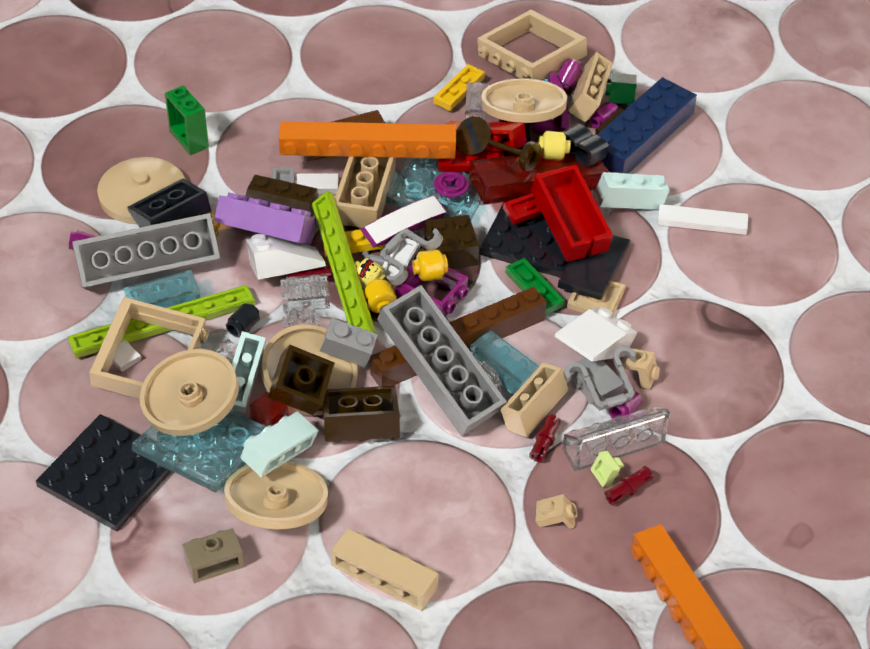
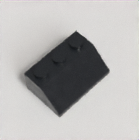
(171, 204)

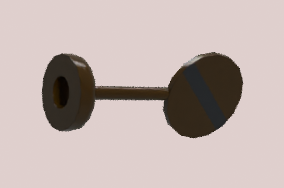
(475, 135)

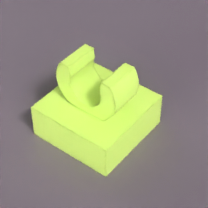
(606, 468)

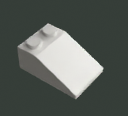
(277, 256)
(597, 334)

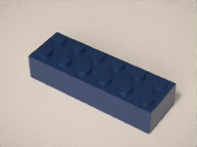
(646, 125)

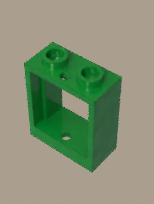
(187, 119)

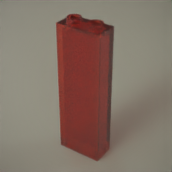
(503, 179)

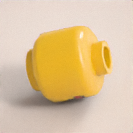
(430, 265)
(379, 294)

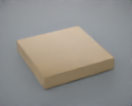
(610, 299)

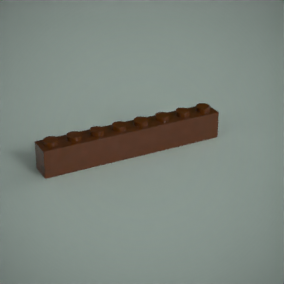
(502, 318)

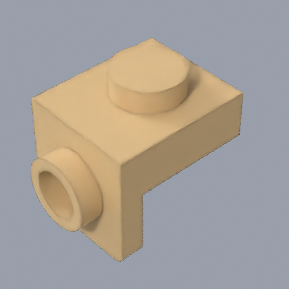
(646, 367)
(556, 510)

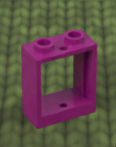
(452, 279)

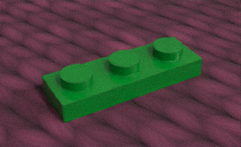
(526, 276)

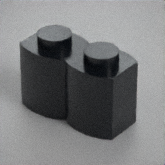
(585, 146)

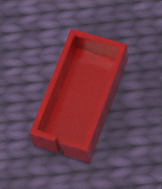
(571, 213)

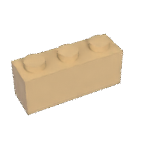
(534, 399)

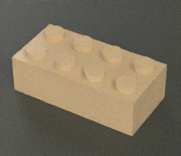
(364, 189)

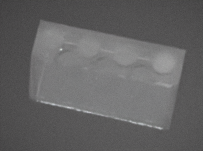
(617, 436)

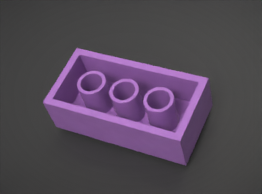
(264, 219)

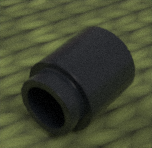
(242, 319)

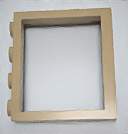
(571, 46)
(150, 314)

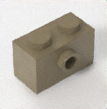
(213, 555)

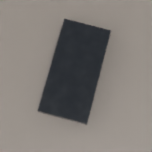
(594, 273)

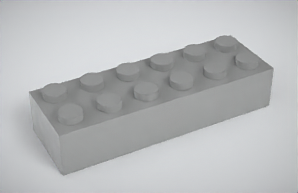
(145, 250)
(441, 360)

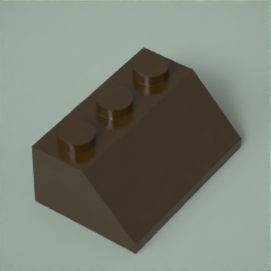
(282, 193)
(361, 414)

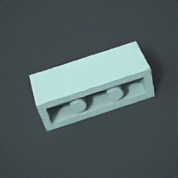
(631, 191)
(246, 365)
(278, 443)

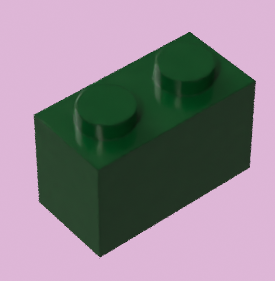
(621, 88)

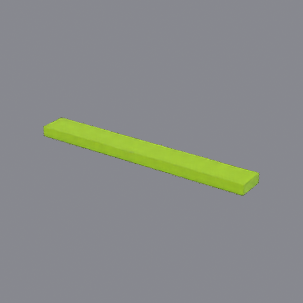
(342, 262)
(205, 307)

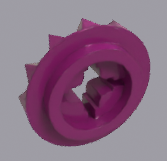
(449, 179)

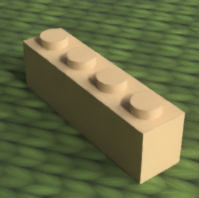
(590, 87)
(384, 569)

